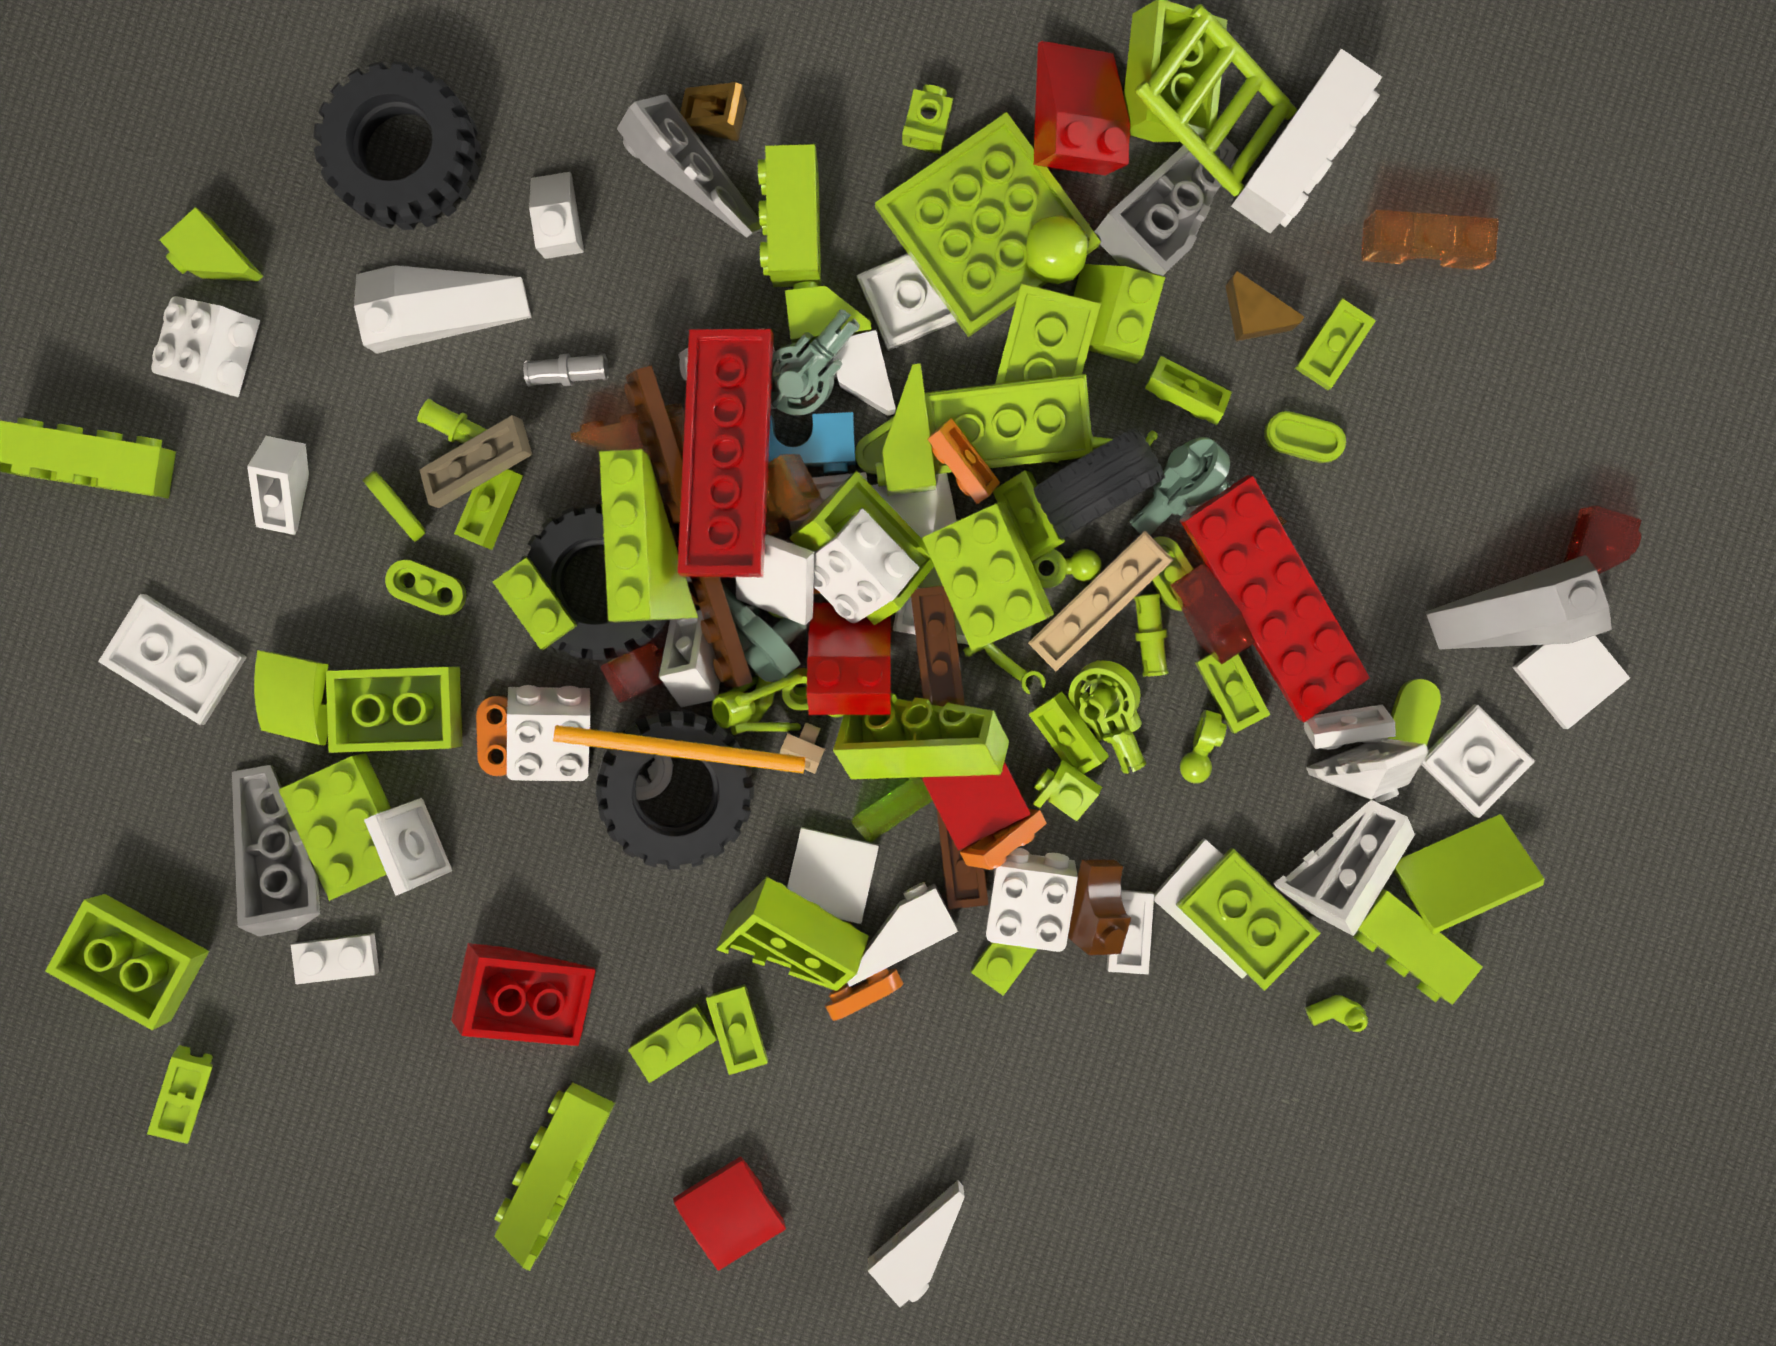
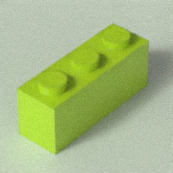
(1413, 949)

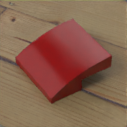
(729, 1213)

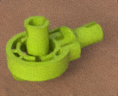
(1110, 708)

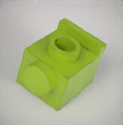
(923, 132)

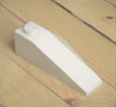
(421, 305)
(1372, 768)

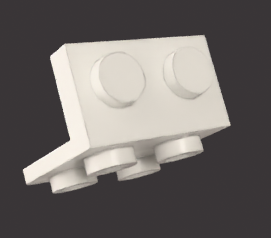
(205, 345)
(861, 568)
(530, 733)
(1032, 901)

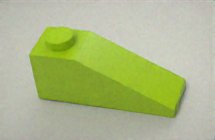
(907, 452)

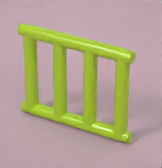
(1178, 120)

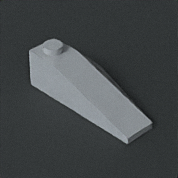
(671, 148)
(1163, 213)
(1538, 609)
(273, 871)

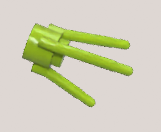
(735, 707)

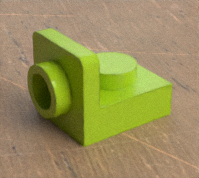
(1066, 790)

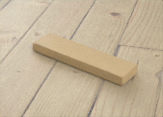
(1100, 601)

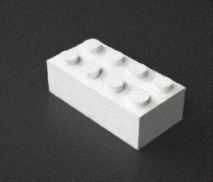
(1312, 136)

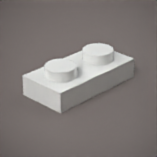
(1350, 726)
(1136, 948)
(335, 958)

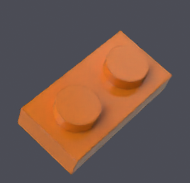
(956, 451)
(993, 849)

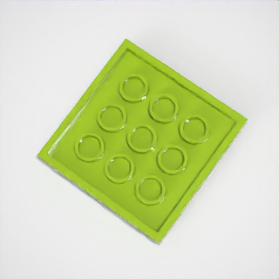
(971, 221)

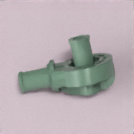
(806, 368)
(1186, 482)
(763, 646)

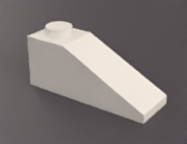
(910, 927)
(911, 1255)

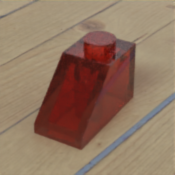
(1604, 537)
(1212, 614)
(635, 672)

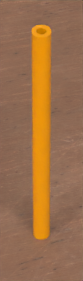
(678, 749)

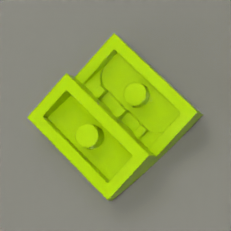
(291, 696)

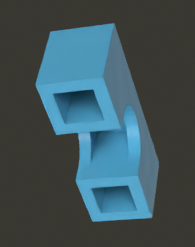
(828, 446)

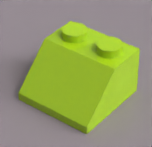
(1126, 308)

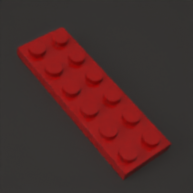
(726, 453)
(1276, 596)

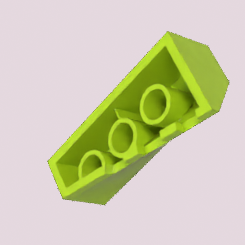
(639, 544)
(922, 742)
(553, 1172)

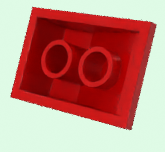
(1079, 111)
(848, 665)
(521, 996)

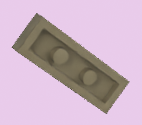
(475, 461)

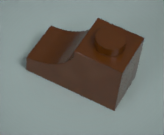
(1098, 913)

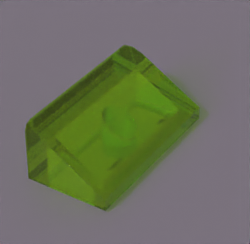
(892, 809)

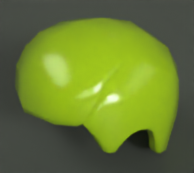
(1056, 249)

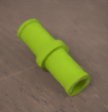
(1151, 635)

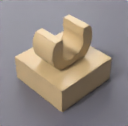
(805, 747)

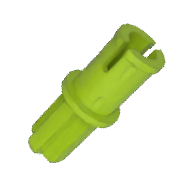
(449, 423)

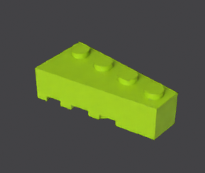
(86, 459)

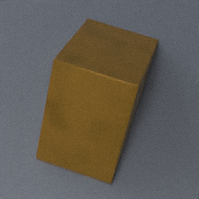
(715, 109)
(1257, 311)

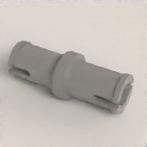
(566, 369)

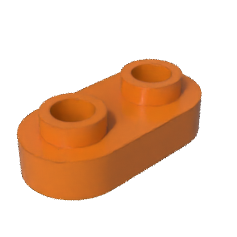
(492, 735)
(849, 999)

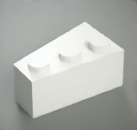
(1350, 868)

